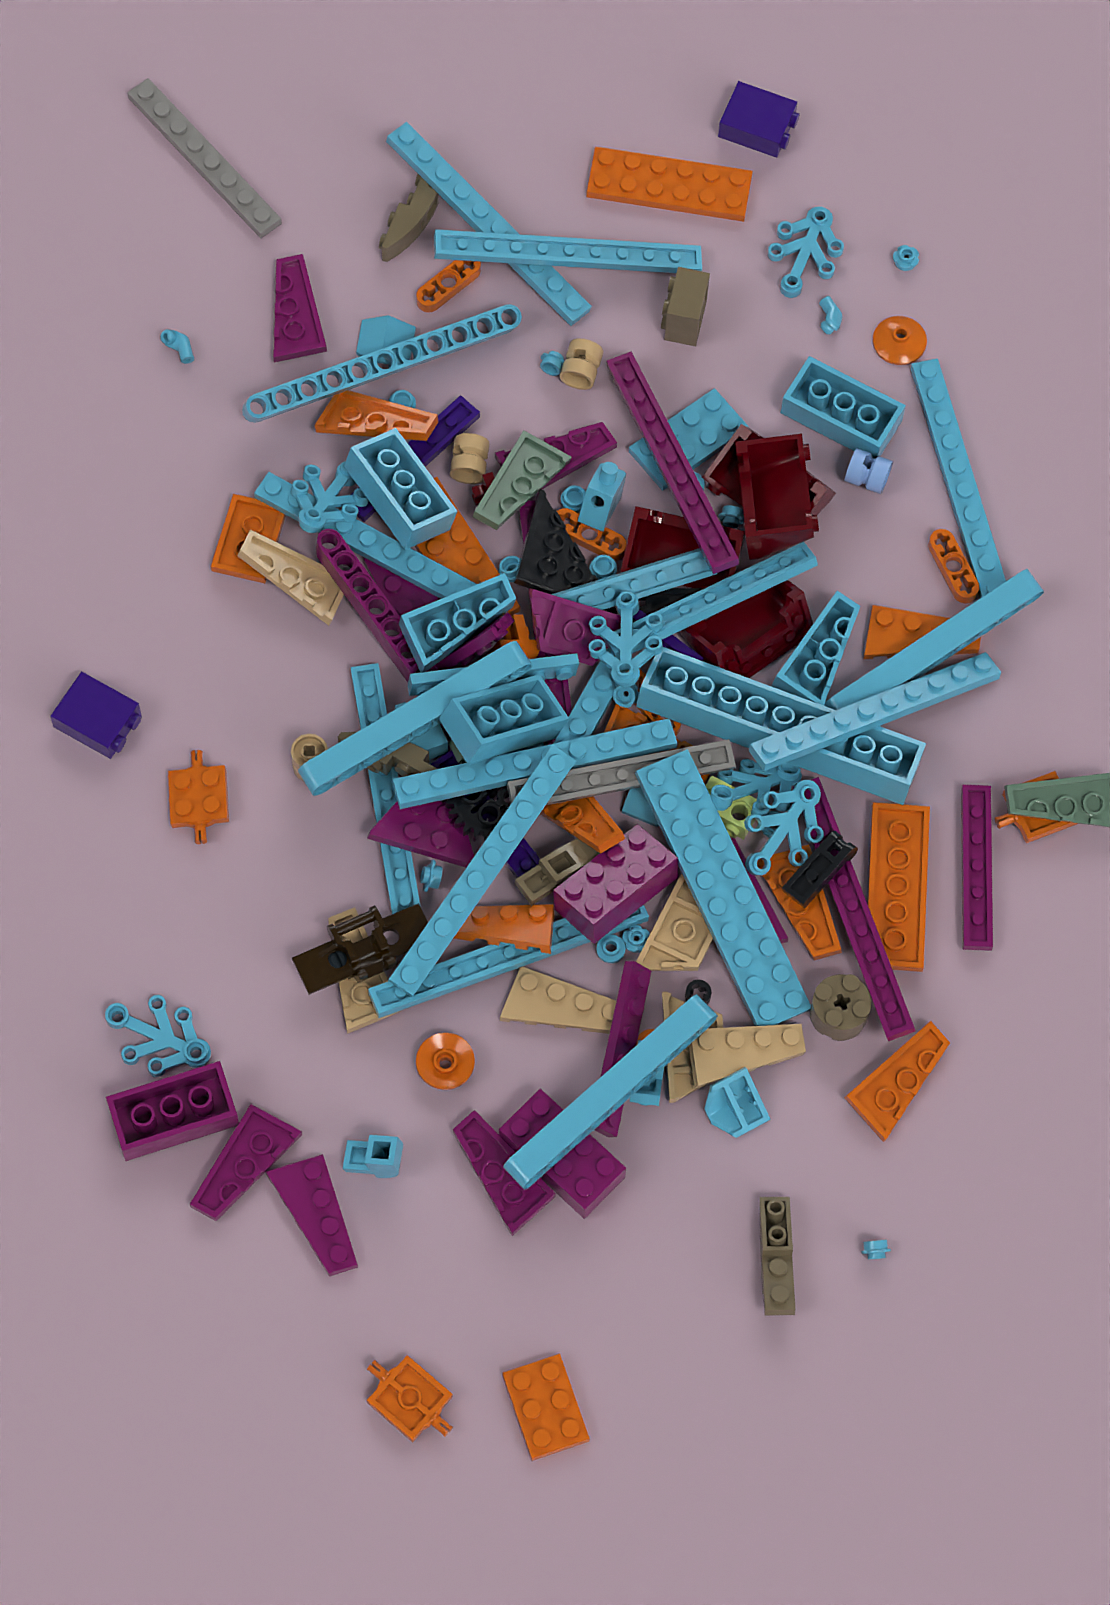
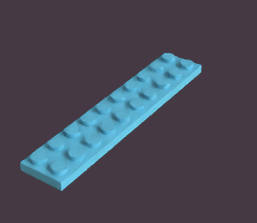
(723, 890)

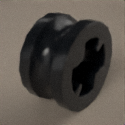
(702, 986)

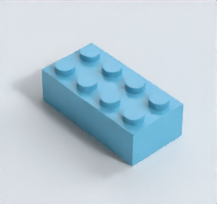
(842, 408)
(400, 488)
(503, 718)

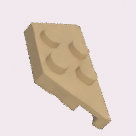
(679, 935)
(680, 1069)

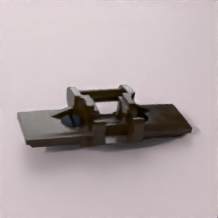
(362, 959)

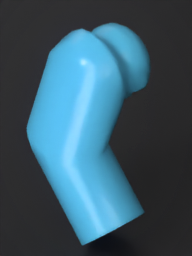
(833, 316)
(179, 343)

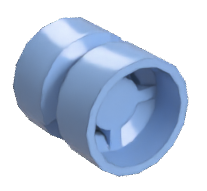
(868, 471)

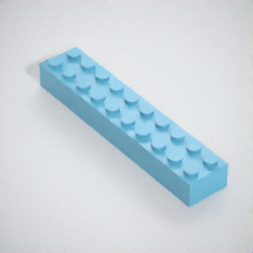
(749, 711)

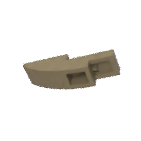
(409, 220)
(407, 759)
(554, 870)
(776, 1256)

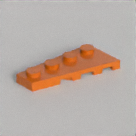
(369, 416)
(585, 821)
(811, 923)
(511, 924)
(891, 1087)

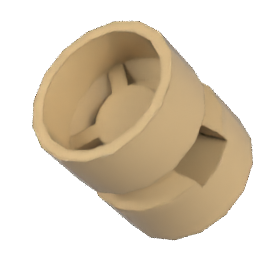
(581, 364)
(469, 458)
(304, 749)

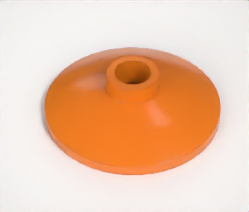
(895, 349)
(441, 1048)

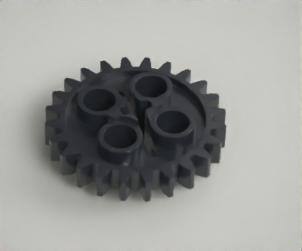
(474, 823)

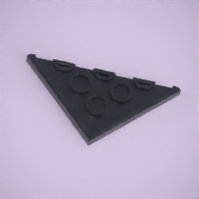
(549, 556)

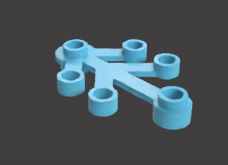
(806, 246)
(314, 518)
(627, 642)
(784, 774)
(787, 825)
(161, 1038)

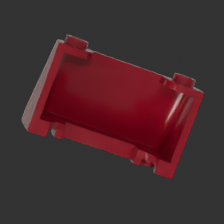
(725, 478)
(775, 494)
(664, 535)
(752, 631)

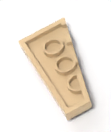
(294, 574)
(354, 996)
(553, 1002)
(727, 1050)

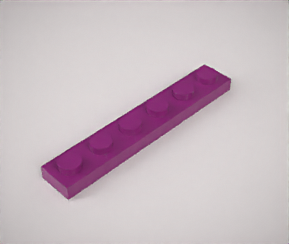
(976, 867)
(625, 1028)

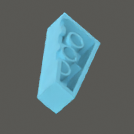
(453, 620)
(816, 659)

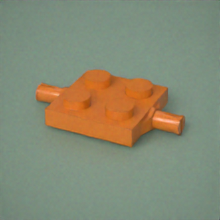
(198, 796)
(1031, 827)
(409, 1398)

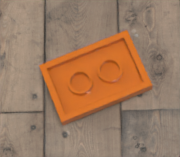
(242, 516)
(545, 1407)

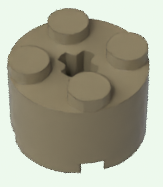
(848, 993)

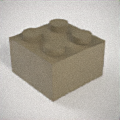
(685, 306)

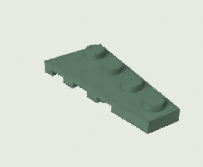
(522, 475)
(1064, 799)

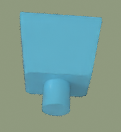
(607, 484)

